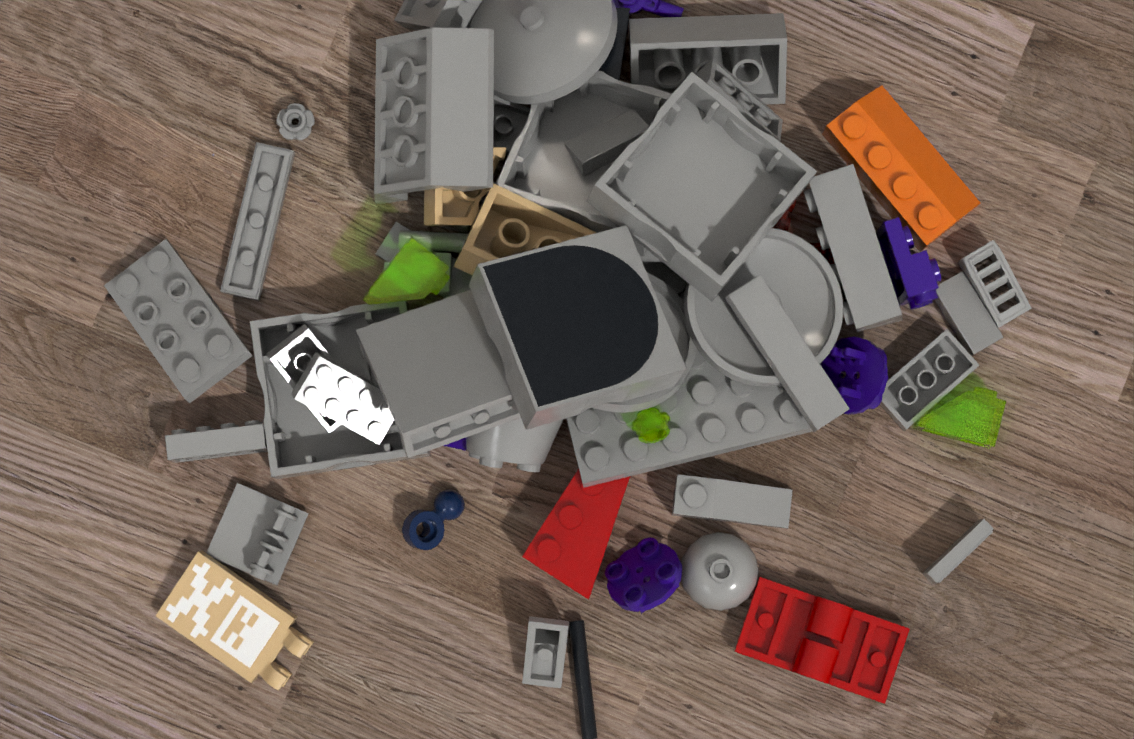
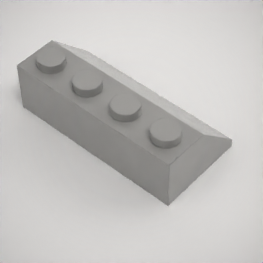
(746, 45)
(854, 248)

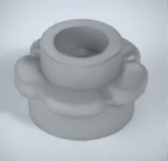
(299, 131)

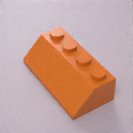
(900, 166)

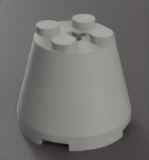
(513, 445)

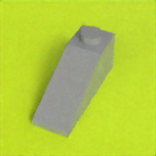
(731, 501)

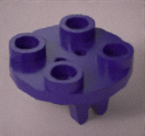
(855, 357)
(630, 586)

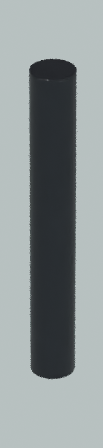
(583, 679)

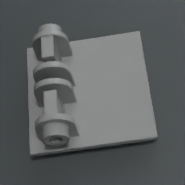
(257, 534)

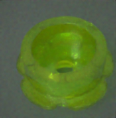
(651, 425)

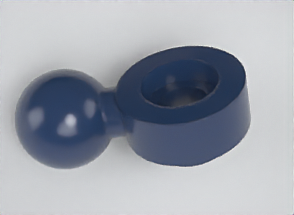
(447, 506)

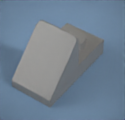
(545, 652)

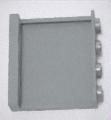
(438, 373)

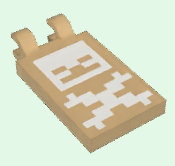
(233, 621)

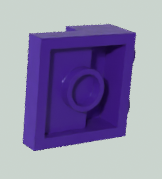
(911, 275)

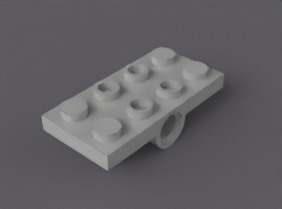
(178, 321)

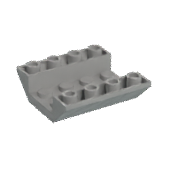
(433, 112)

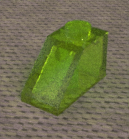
(409, 275)
(967, 418)

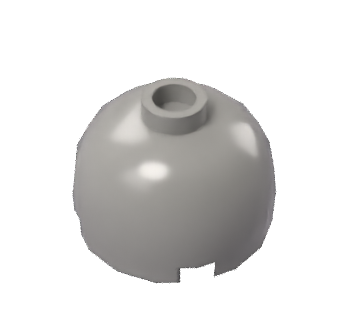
(719, 571)

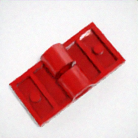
(821, 640)

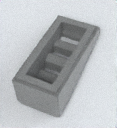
(1007, 277)

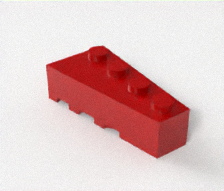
(578, 533)

